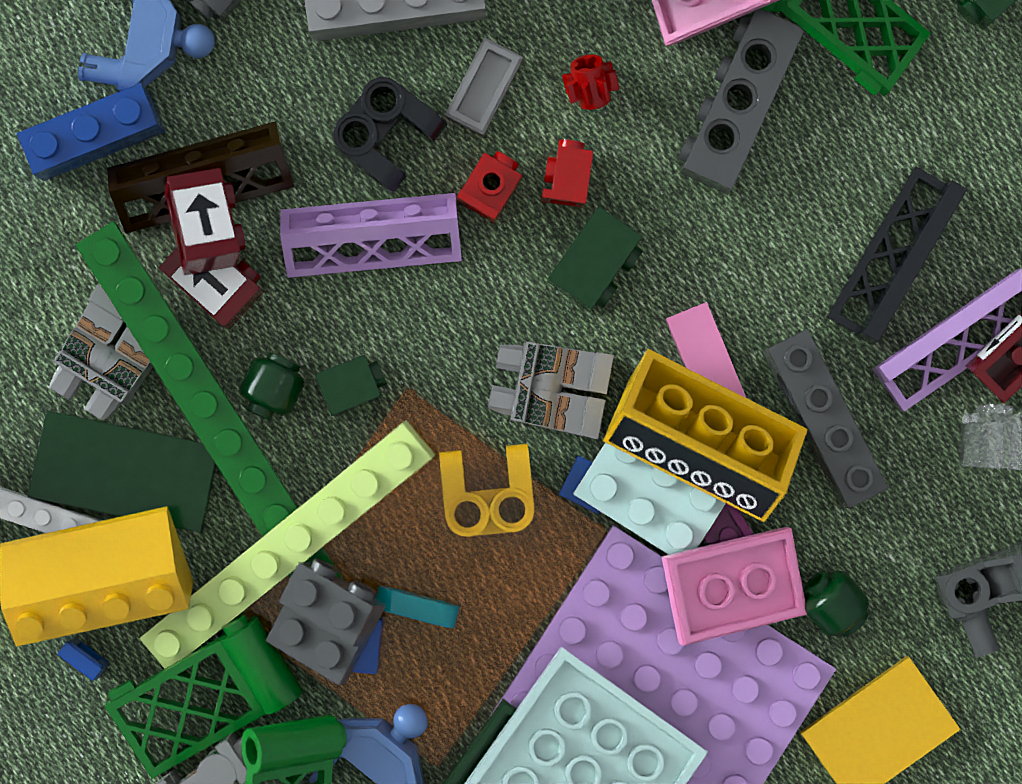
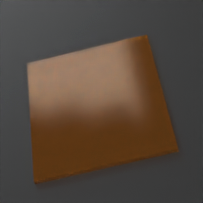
(497, 580)

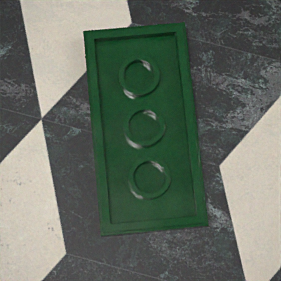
(121, 470)

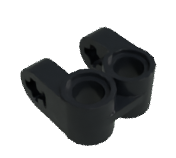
(380, 124)

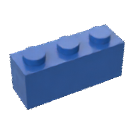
(91, 132)

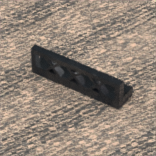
(911, 261)

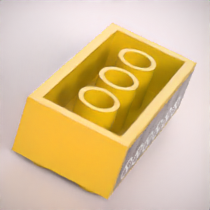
(706, 435)

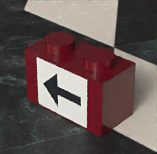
(203, 221)
(220, 292)
(1001, 361)

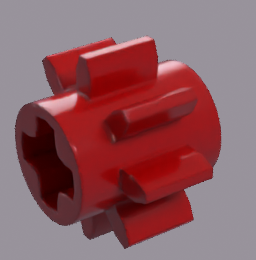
(590, 82)

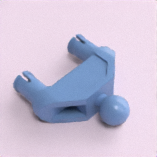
(149, 48)
(385, 750)

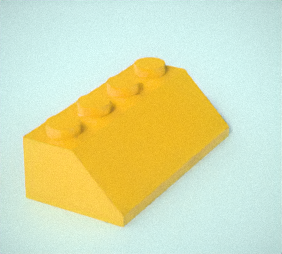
(93, 576)

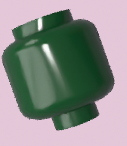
(271, 386)
(836, 603)

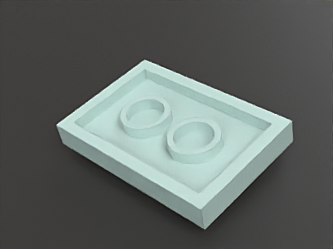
(648, 501)

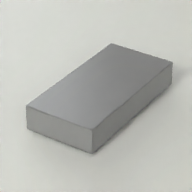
(484, 87)

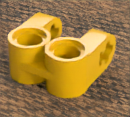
(487, 500)

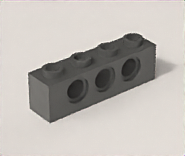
(778, 43)
(829, 423)

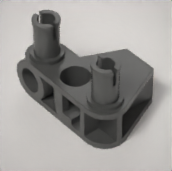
(994, 580)

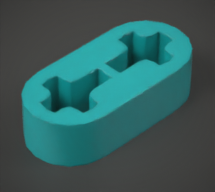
(418, 606)

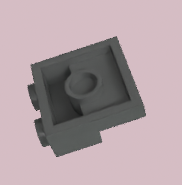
(325, 620)

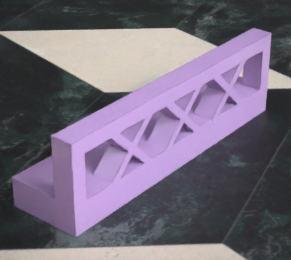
(369, 227)
(942, 334)

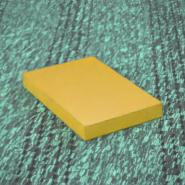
(881, 727)

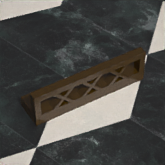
(230, 153)

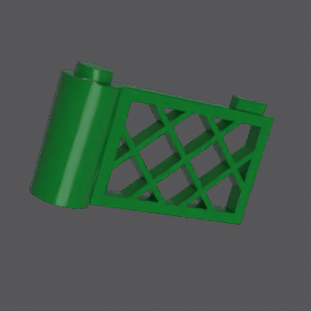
(859, 56)
(252, 664)
(293, 750)

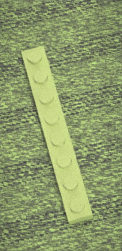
(288, 544)

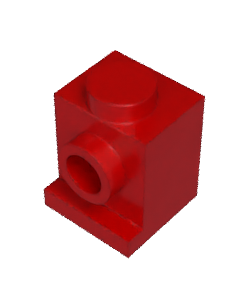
(568, 174)
(490, 202)

